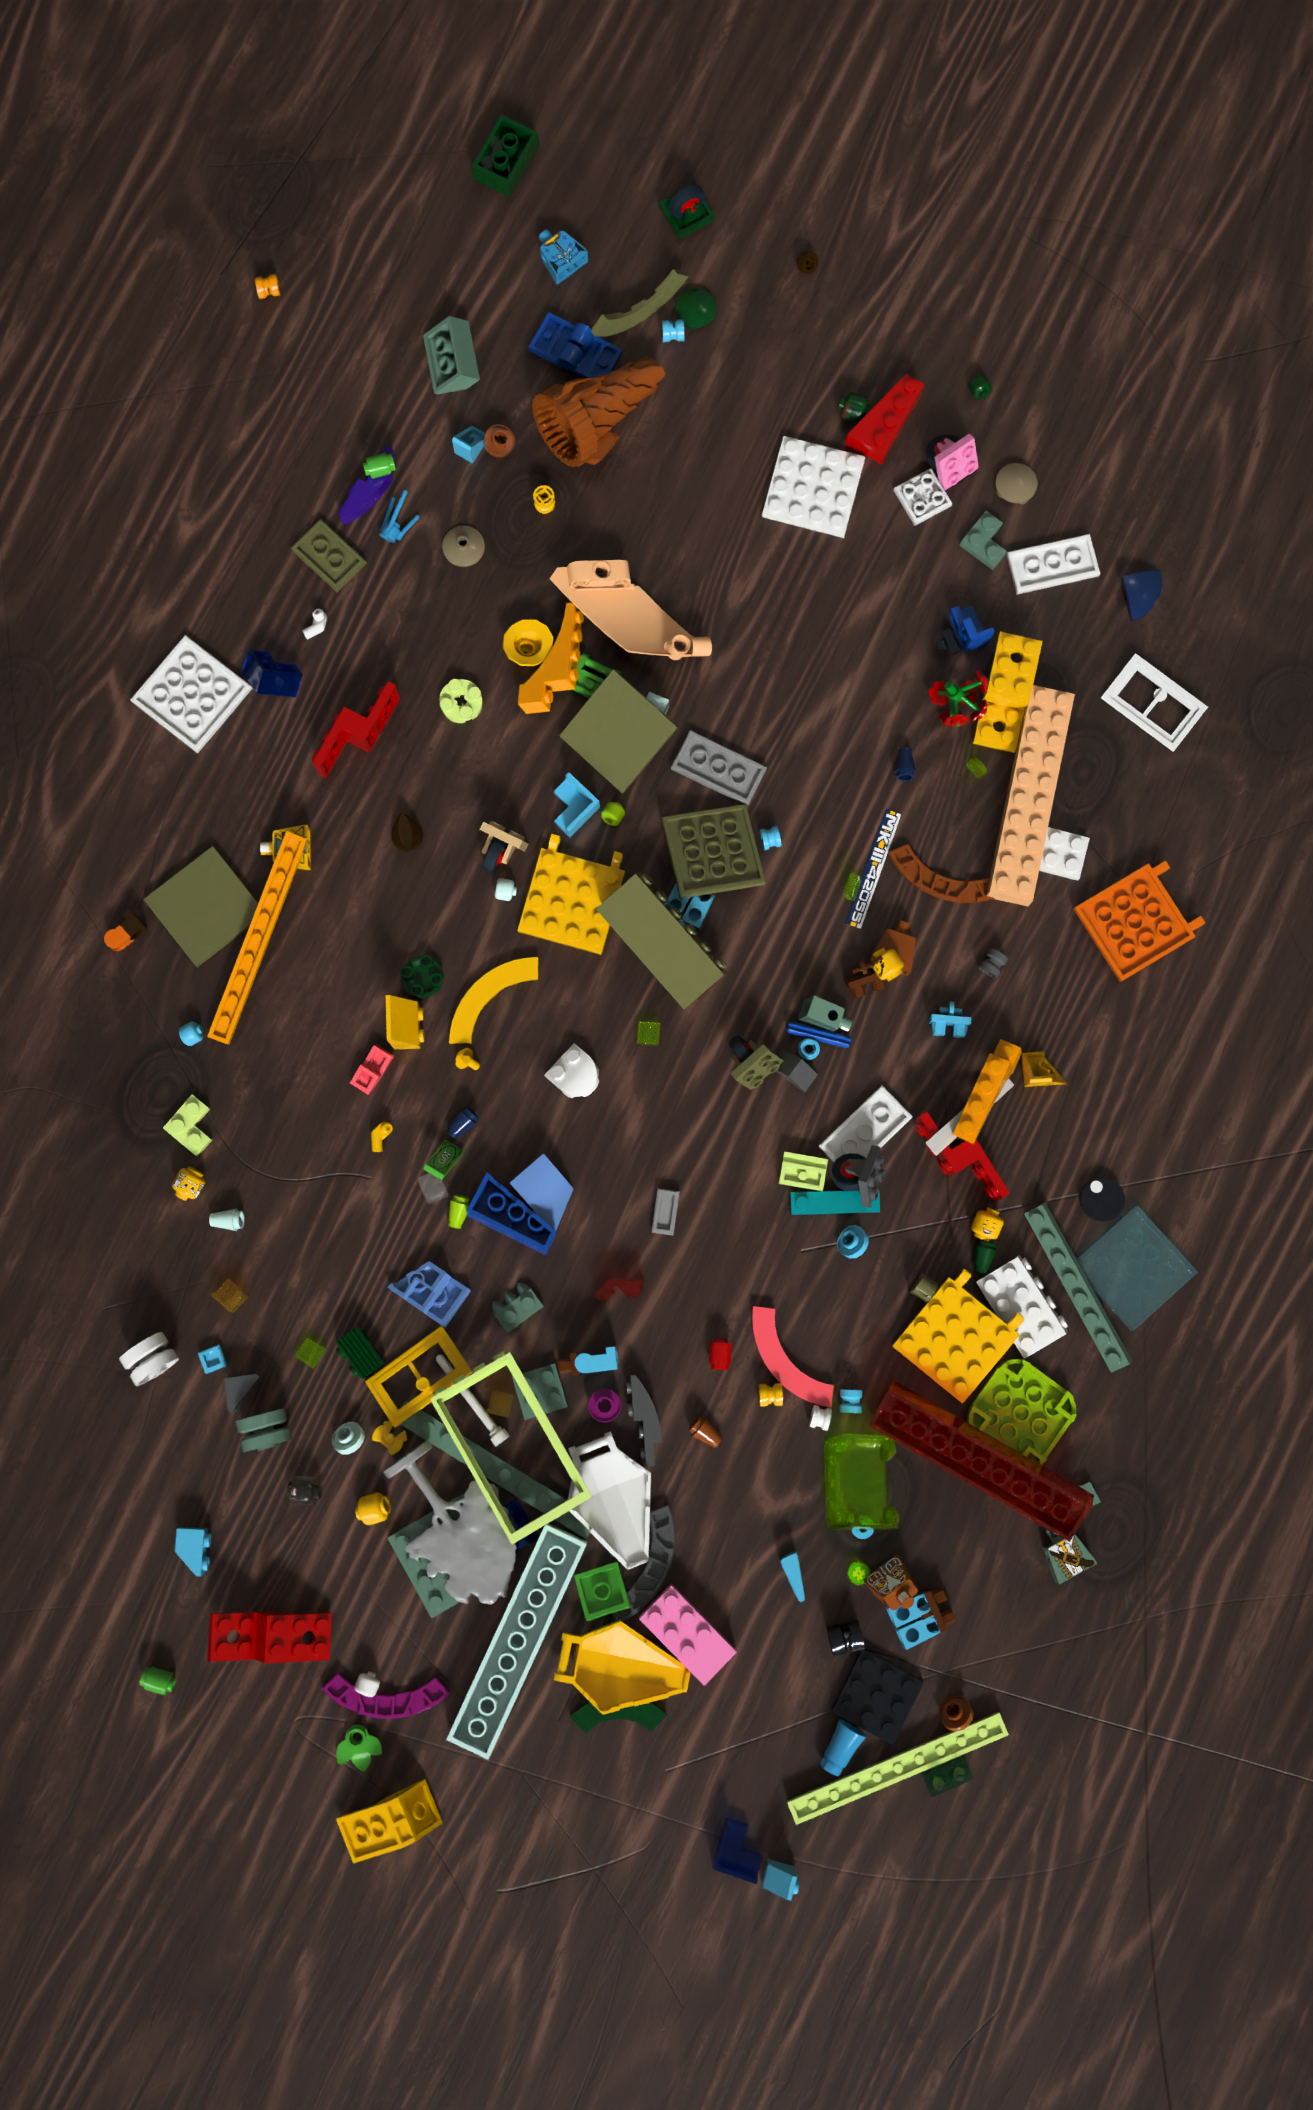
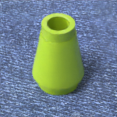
(457, 1211)

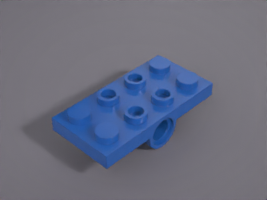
(574, 348)

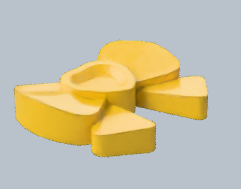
(387, 1439)

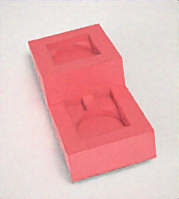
(372, 1069)

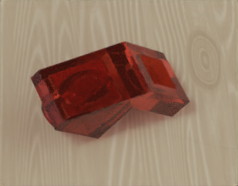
(628, 1287)

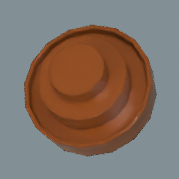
(499, 441)
(956, 1713)

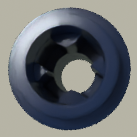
(905, 765)
(462, 1122)

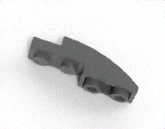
(643, 1409)

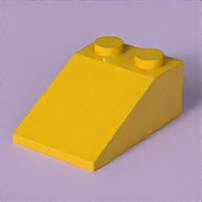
(403, 1023)

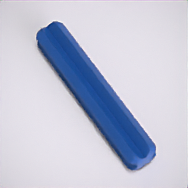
(819, 1034)

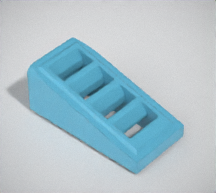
(792, 1570)

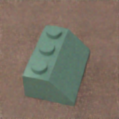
(451, 356)

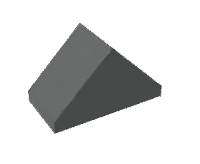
(796, 1070)
(238, 1389)

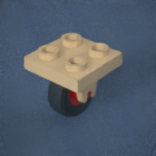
(499, 846)

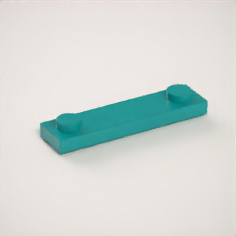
(830, 1203)

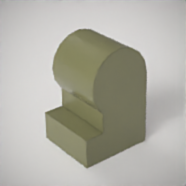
(924, 1288)

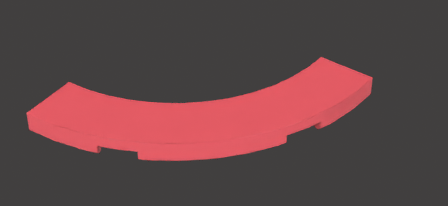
(780, 1365)

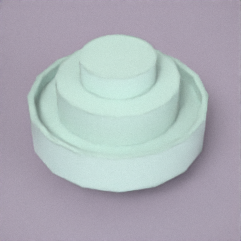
(348, 1438)

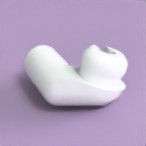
(318, 624)

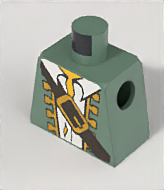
(1066, 1558)

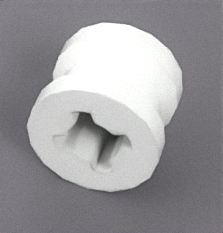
(820, 1417)

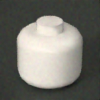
(367, 1684)

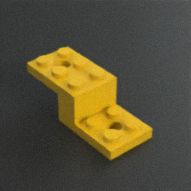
(1008, 691)

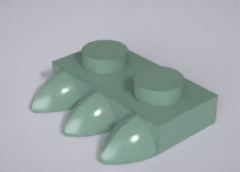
(517, 1308)

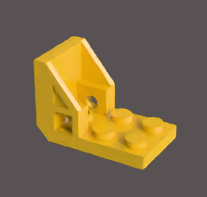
(390, 1822)

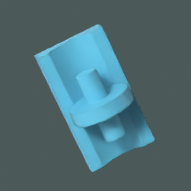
(959, 1024)

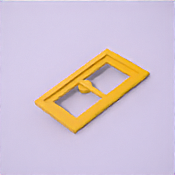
(374, 1382)

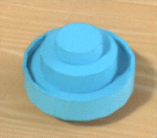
(852, 1241)

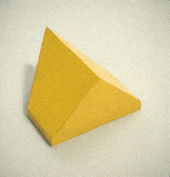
(1039, 1071)

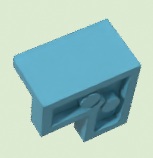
(580, 805)

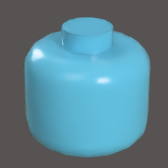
(191, 1033)

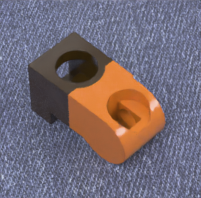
(125, 933)

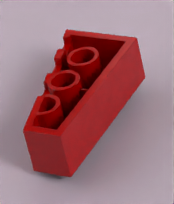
(884, 422)

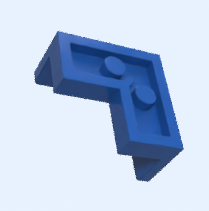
(969, 629)

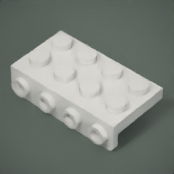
(1015, 1289)

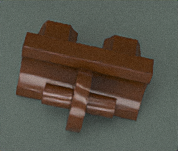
(857, 982)

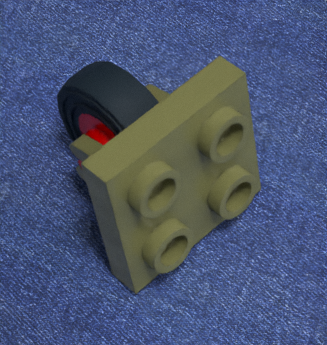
(753, 1062)

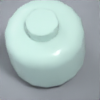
(505, 889)

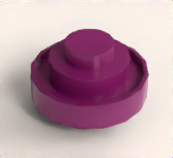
(604, 1405)

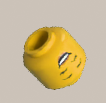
(987, 1224)

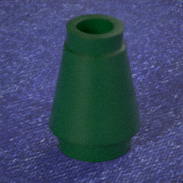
(984, 1255)

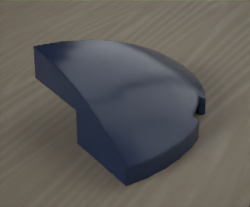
(1141, 592)

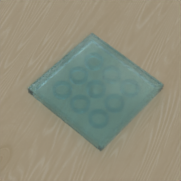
(1135, 1268)

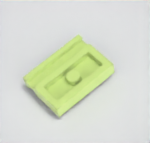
(803, 1171)

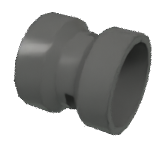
(992, 964)

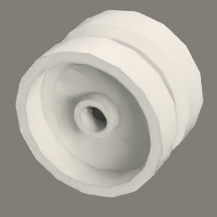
(148, 1359)

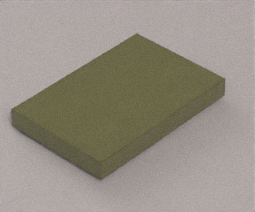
(328, 555)

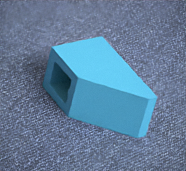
(192, 1548)
(780, 1879)

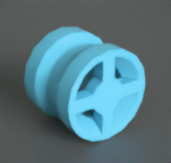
(770, 838)

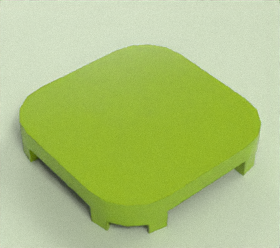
(1023, 1409)

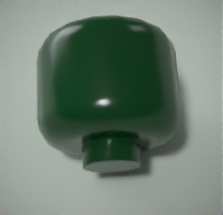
(980, 387)

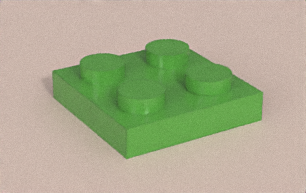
(602, 1591)

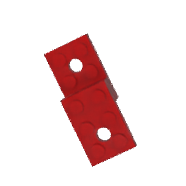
(355, 729)
(962, 1156)
(269, 1636)

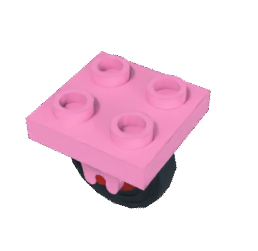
(952, 458)

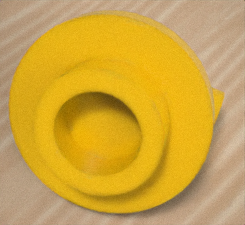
(465, 1058)

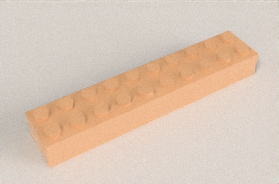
(1030, 796)

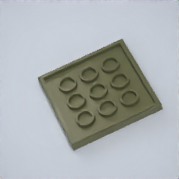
(618, 731)
(713, 851)
(203, 906)

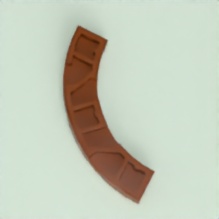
(937, 884)

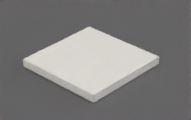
(191, 694)

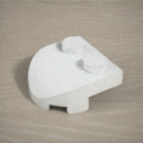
(574, 1073)

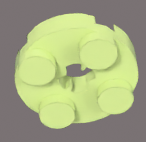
(471, 694)

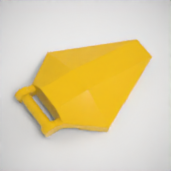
(620, 1668)

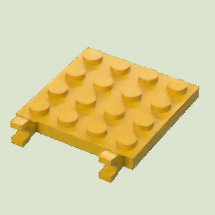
(566, 897)
(957, 1338)

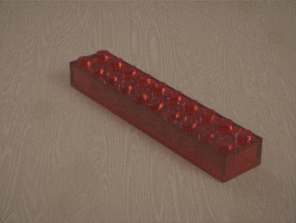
(981, 1461)

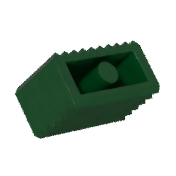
(360, 1353)

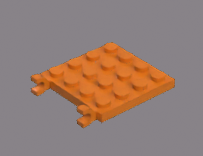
(1136, 921)

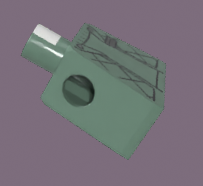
(816, 1012)

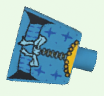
(561, 254)

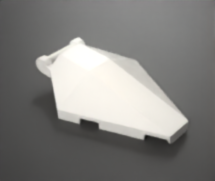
(619, 1501)

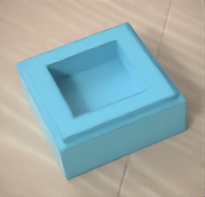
(212, 1359)

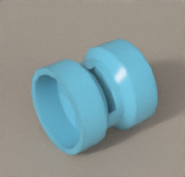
(673, 330)
(851, 1401)

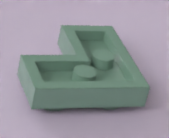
(979, 541)

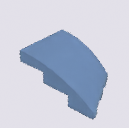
(544, 1190)
(432, 1292)

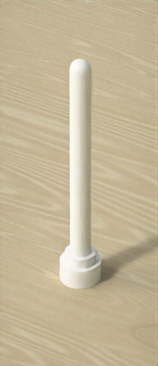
(497, 1434)

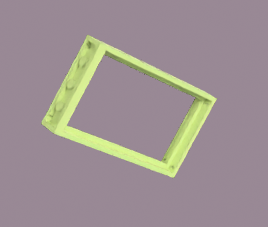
(462, 1383)

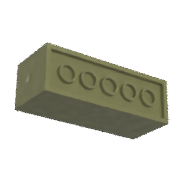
(662, 939)

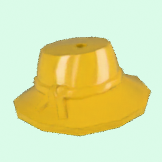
(528, 642)

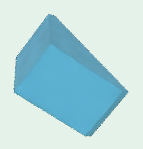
(468, 443)

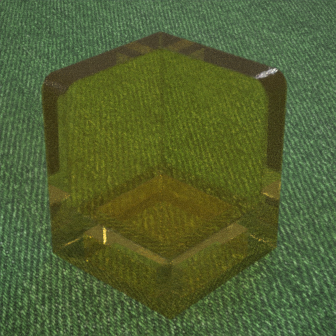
(230, 1296)
(500, 1403)

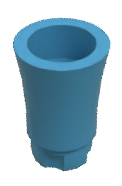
(842, 1747)

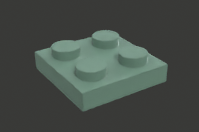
(547, 1389)

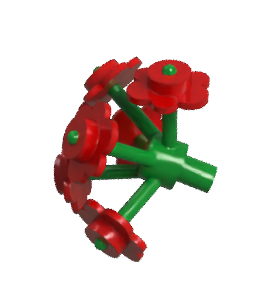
(962, 693)

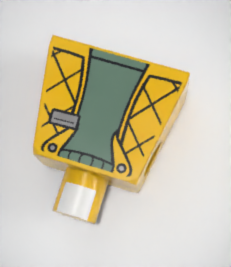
(272, 848)

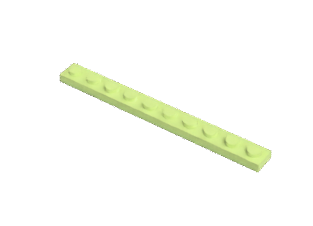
(897, 1768)

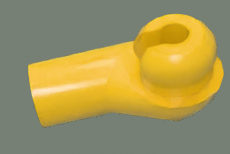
(378, 1134)

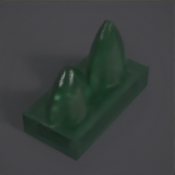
(947, 1776)

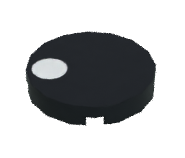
(1102, 1199)

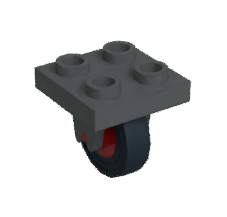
(856, 1173)

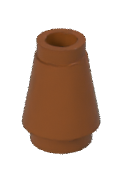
(704, 1431)

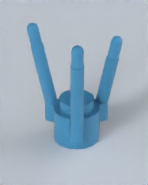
(390, 529)

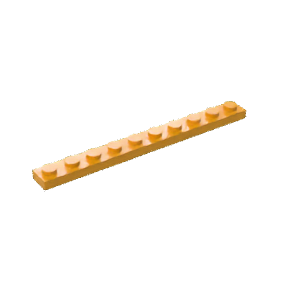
(257, 938)

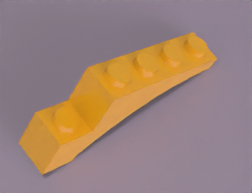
(559, 668)
(986, 1090)

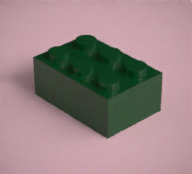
(505, 156)

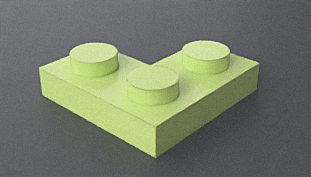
(183, 1125)

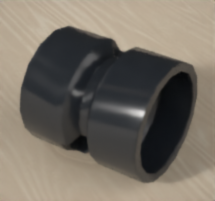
(845, 1638)

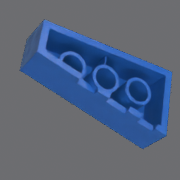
(509, 1216)

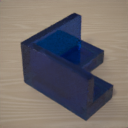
(270, 676)
(731, 1857)

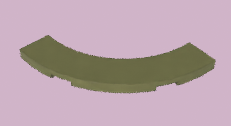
(615, 323)

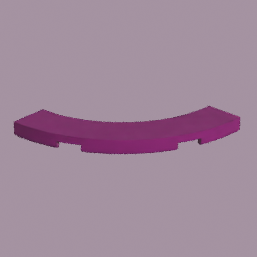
(386, 1705)

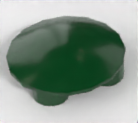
(696, 308)
(422, 976)

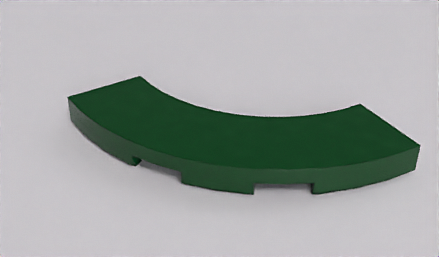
(647, 1715)

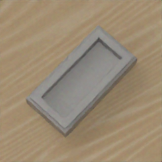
(665, 1212)

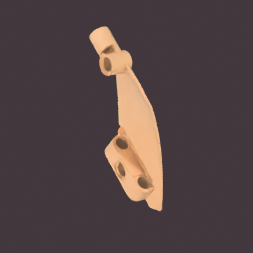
(625, 610)

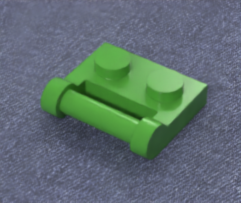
(587, 682)

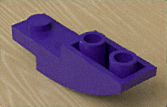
(364, 494)

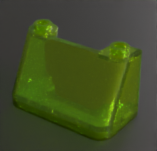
(858, 1482)

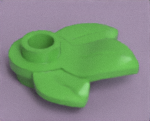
(358, 1750)

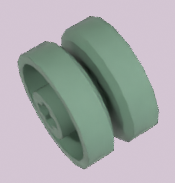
(263, 1430)

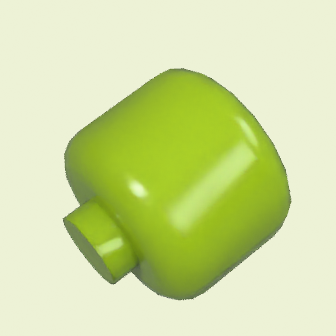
(613, 813)

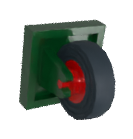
(687, 210)

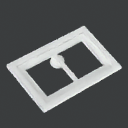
(1166, 686)

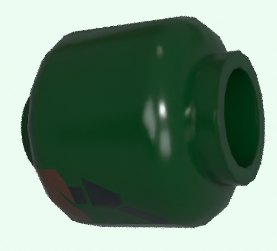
(854, 407)

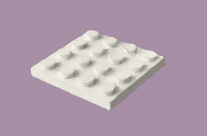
(813, 486)

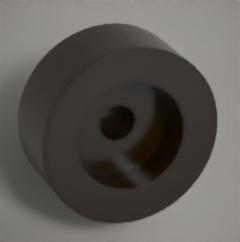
(807, 262)

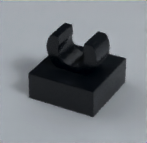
(950, 642)

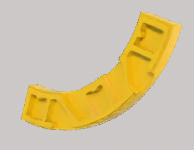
(484, 990)

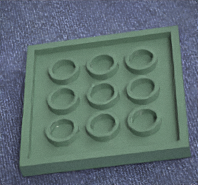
(429, 1589)

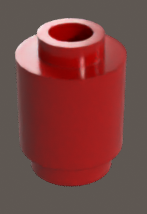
(720, 1354)

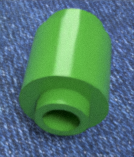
(379, 465)
(157, 1680)

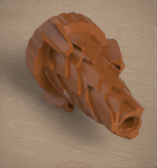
(580, 413)

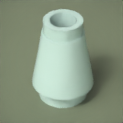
(227, 1219)

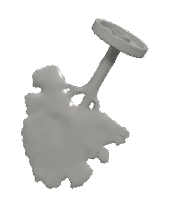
(469, 1548)

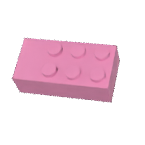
(687, 1634)

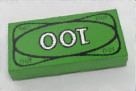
(443, 1160)

